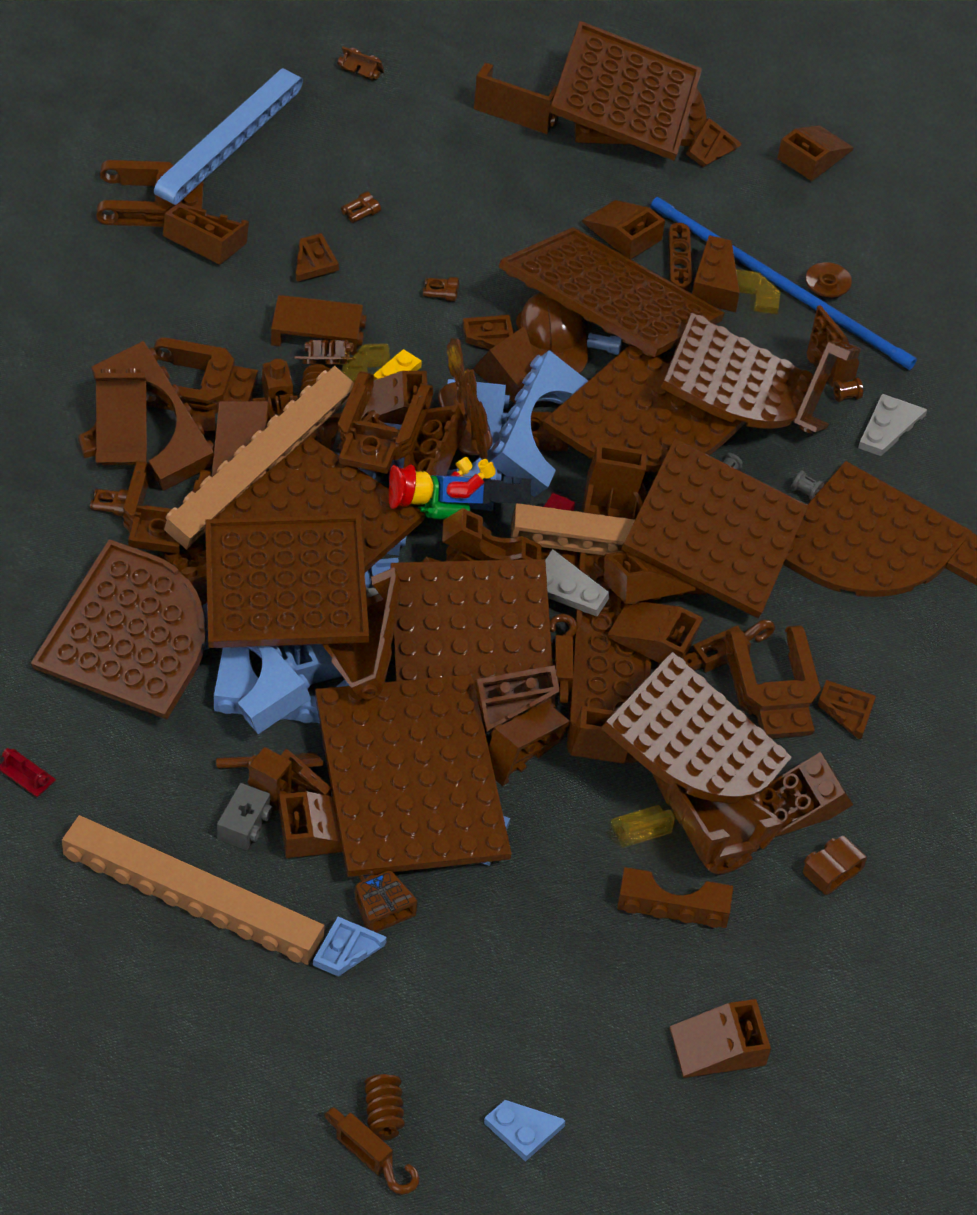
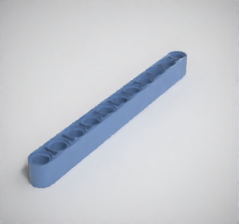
(228, 136)

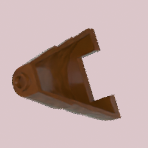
(367, 663)
(721, 832)

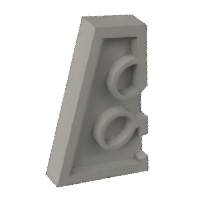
(888, 423)
(573, 587)

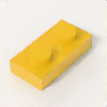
(401, 362)

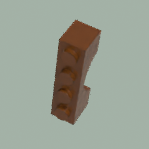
(465, 532)
(643, 895)

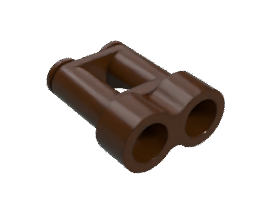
(367, 204)
(449, 292)
(116, 506)

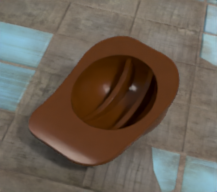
(554, 329)

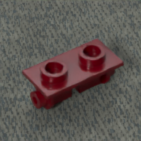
(25, 772)

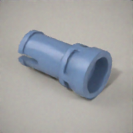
(611, 344)

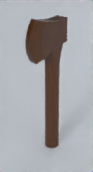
(308, 759)

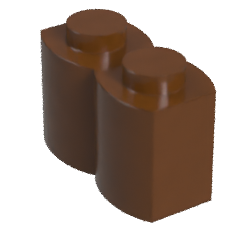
(834, 864)

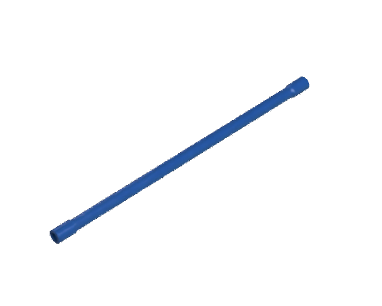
(896, 354)

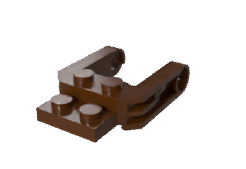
(140, 212)
(221, 379)
(373, 444)
(148, 522)
(779, 705)

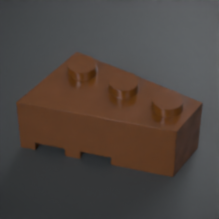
(717, 275)

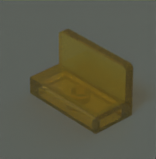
(643, 825)

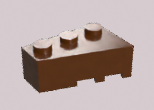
(203, 233)
(514, 694)
(523, 738)

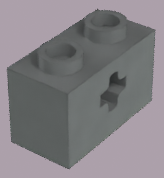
(244, 816)

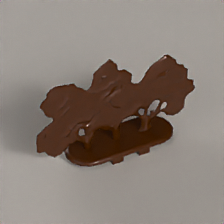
(463, 392)

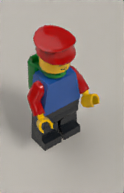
(454, 491)

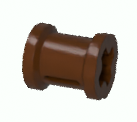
(848, 389)

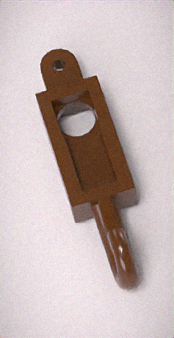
(564, 655)
(698, 658)
(370, 1149)

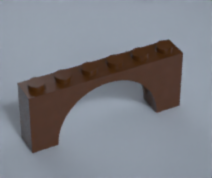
(188, 449)

